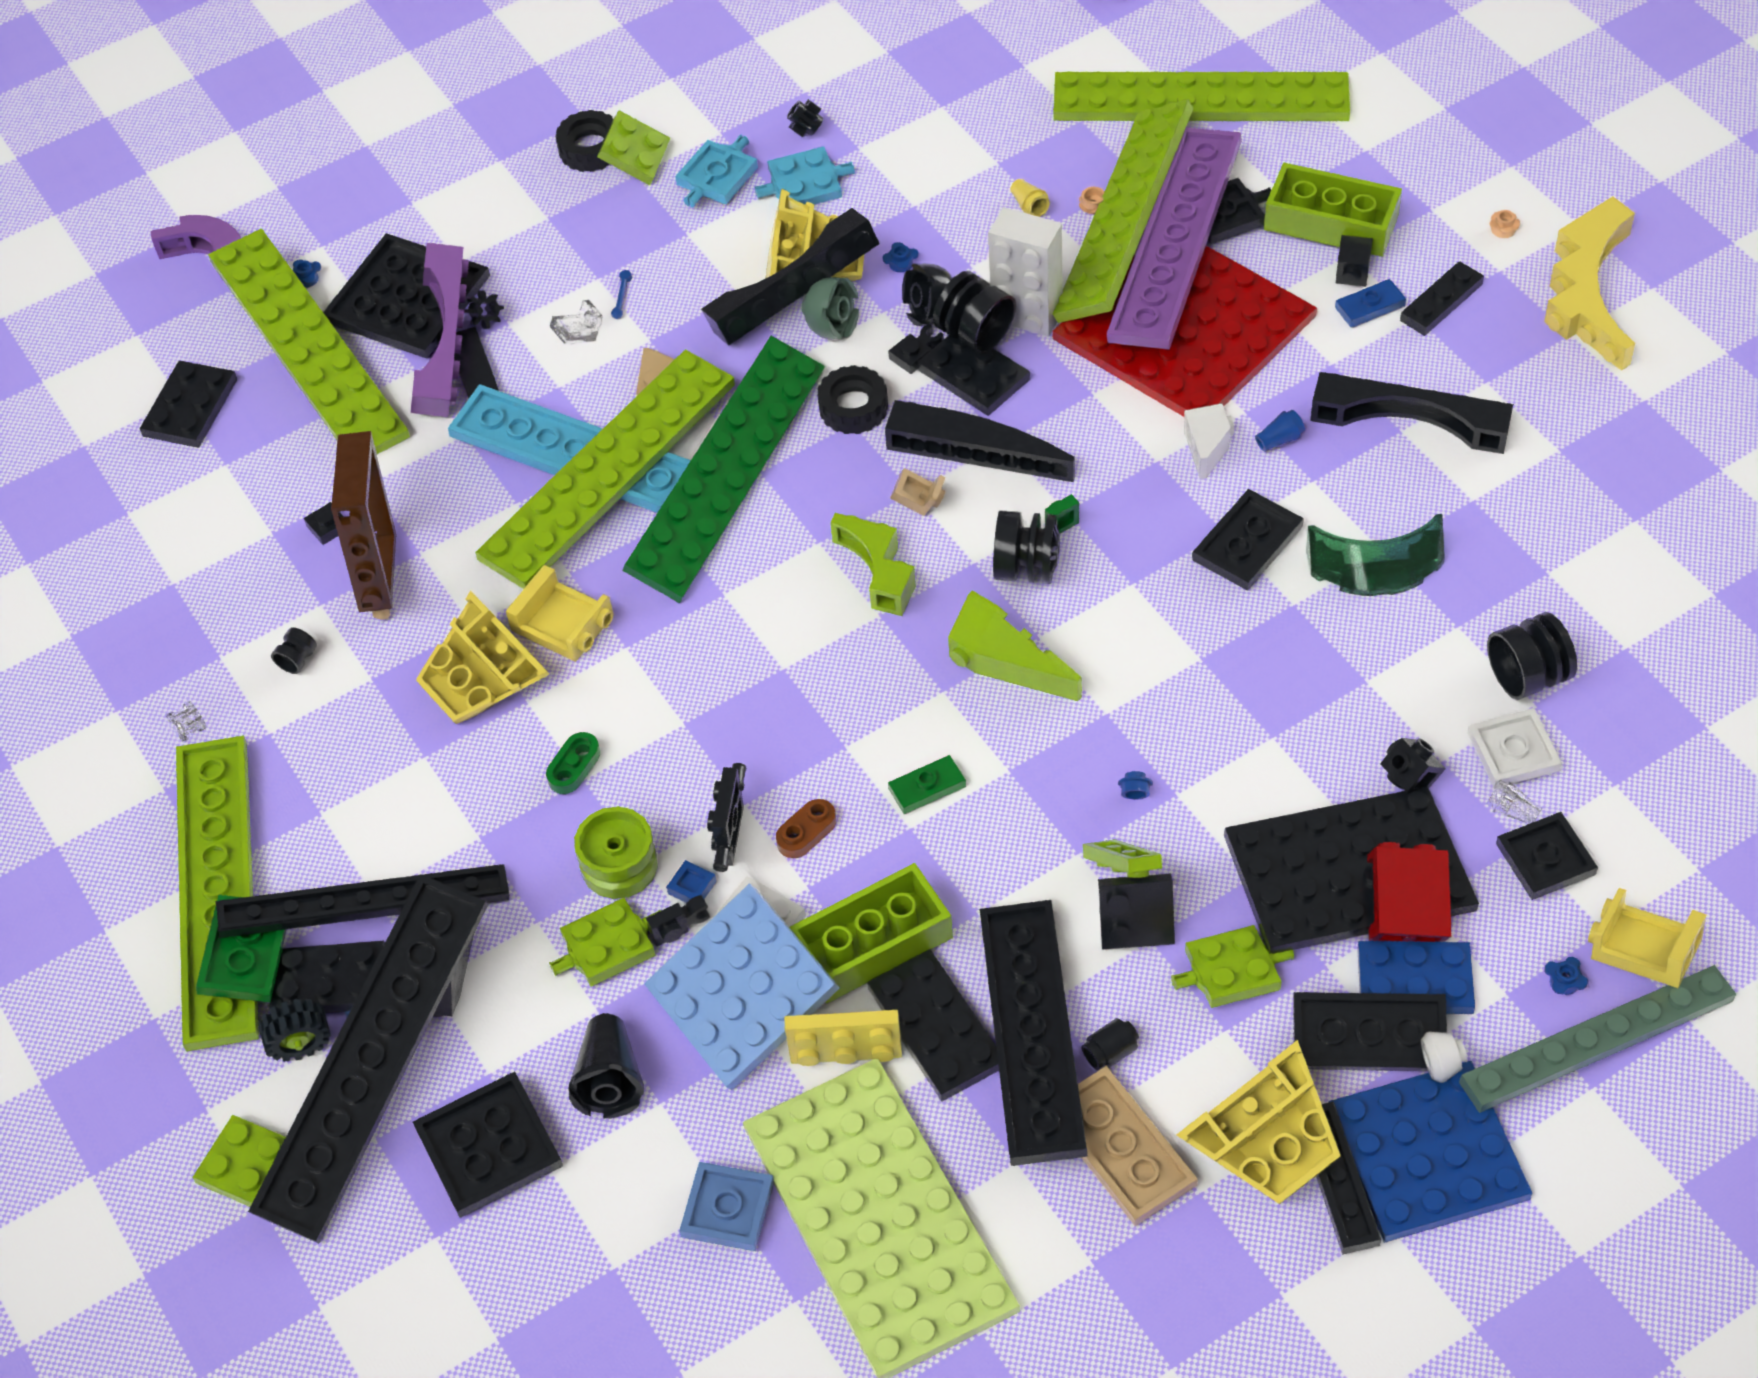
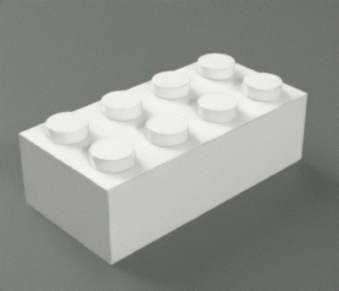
(1027, 266)

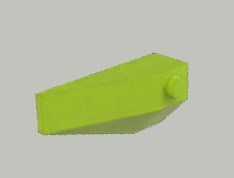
(997, 650)

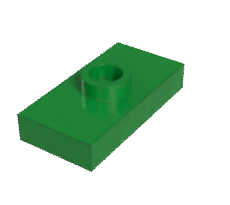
(926, 784)

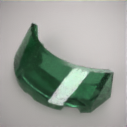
(1376, 565)

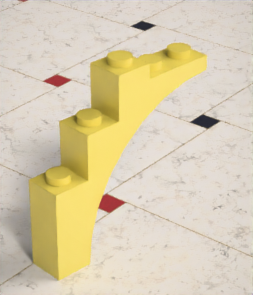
(1574, 279)

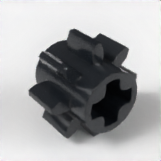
(805, 117)
(475, 311)

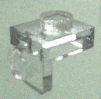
(578, 327)

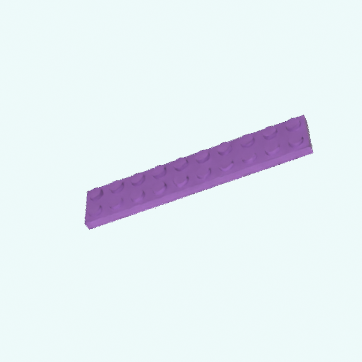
(1174, 239)

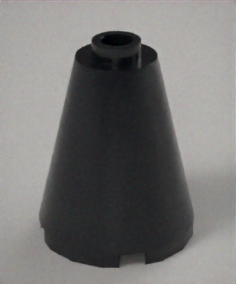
(606, 1070)

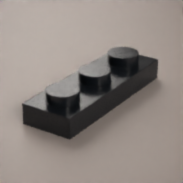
(1441, 298)

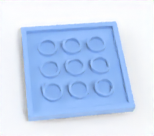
(738, 985)

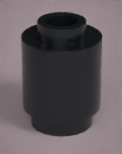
(1110, 1044)

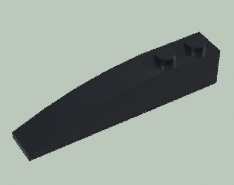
(973, 441)

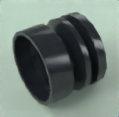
(974, 312)
(1025, 547)
(1532, 655)

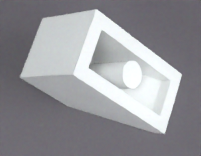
(1207, 436)

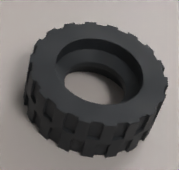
(576, 127)
(849, 380)

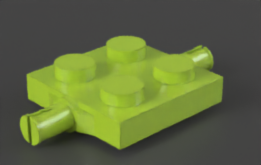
(605, 943)
(1231, 967)

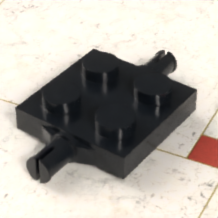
(1238, 211)
(727, 817)

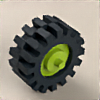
(294, 1030)

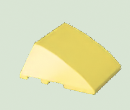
(795, 231)
(477, 664)
(1269, 1129)

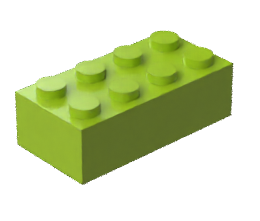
(1330, 205)
(876, 929)

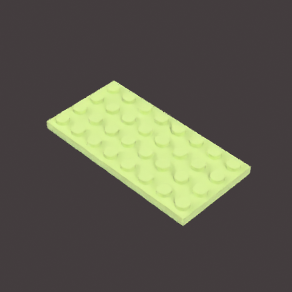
(880, 1219)

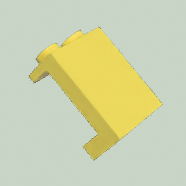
(558, 615)
(1645, 941)

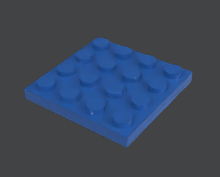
(1429, 1155)

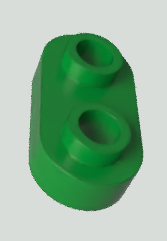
(571, 765)

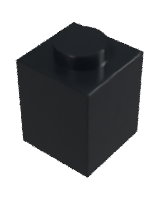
(1353, 260)

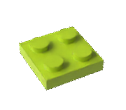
(634, 147)
(239, 1160)

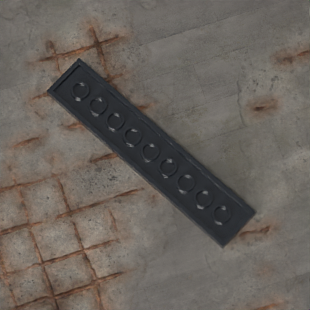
(368, 1059)

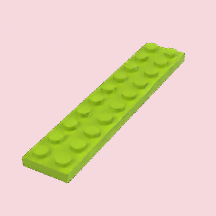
(1211, 94)
(1123, 212)
(306, 341)
(605, 469)
(211, 863)

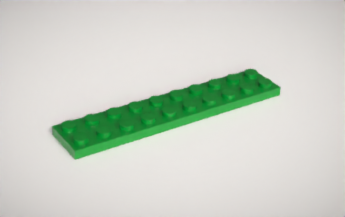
(723, 470)

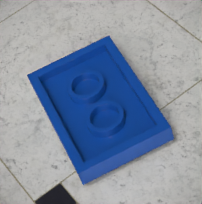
(1418, 969)

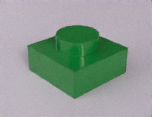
(1067, 512)

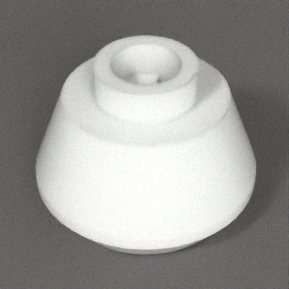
(1442, 1055)

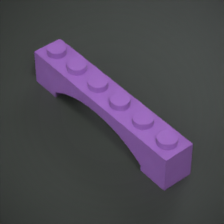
(433, 384)

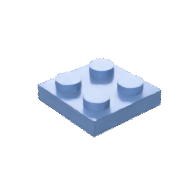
(726, 1206)

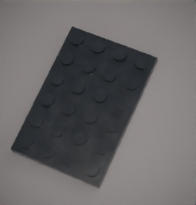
(1312, 872)

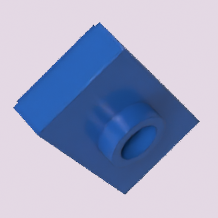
(1370, 303)

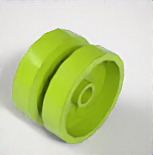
(616, 852)

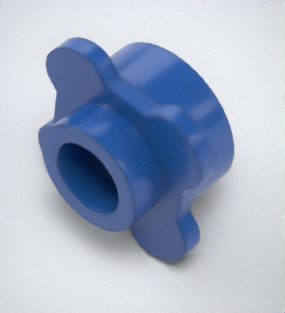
(900, 257)
(307, 272)
(1566, 985)

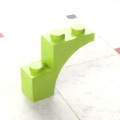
(877, 546)

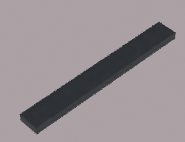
(347, 901)

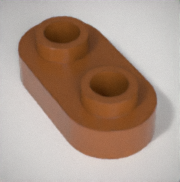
(810, 828)

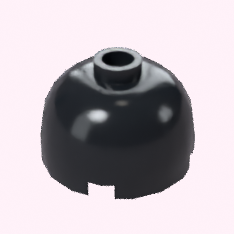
(922, 289)

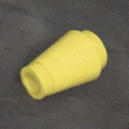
(1030, 198)

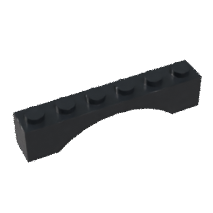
(748, 307)
(1475, 421)

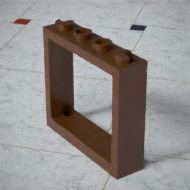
(361, 490)

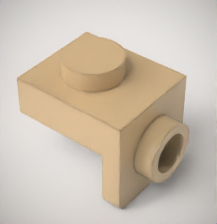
(918, 492)

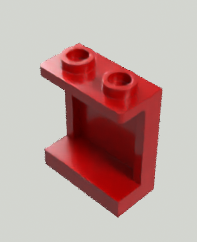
(1410, 893)

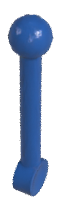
(625, 276)

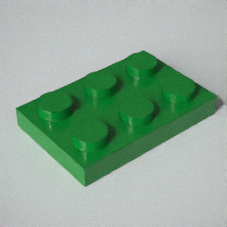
(241, 964)

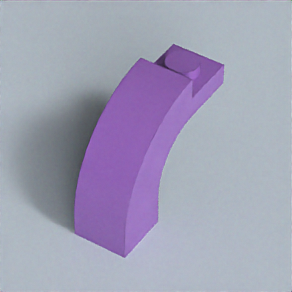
(193, 235)

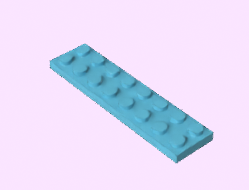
(549, 441)

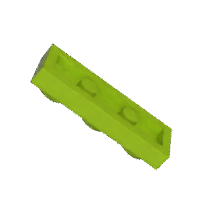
(1122, 857)

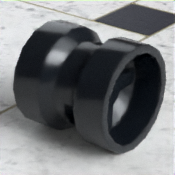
(294, 650)

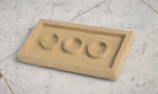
(1129, 1150)

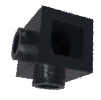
(1411, 764)

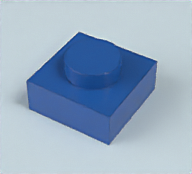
(690, 882)

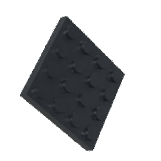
(389, 300)

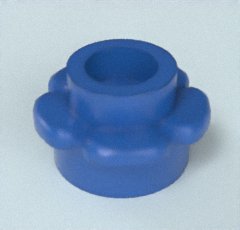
(1135, 785)

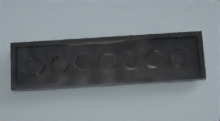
(1032, 1034)

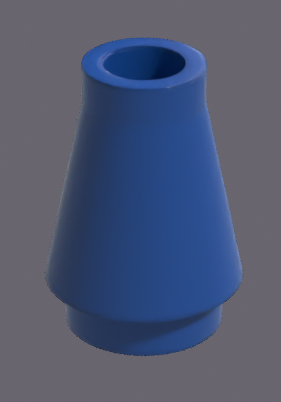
(1281, 430)

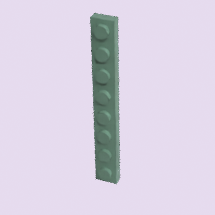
(1596, 1039)

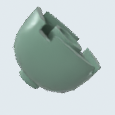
(831, 308)

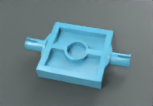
(716, 171)
(806, 176)

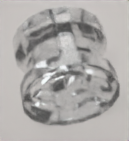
(186, 721)

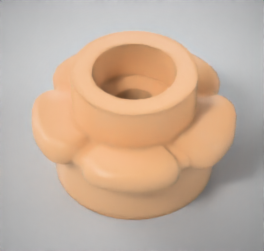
(1090, 199)
(1504, 223)

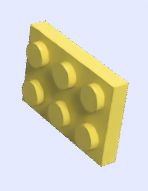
(843, 1037)

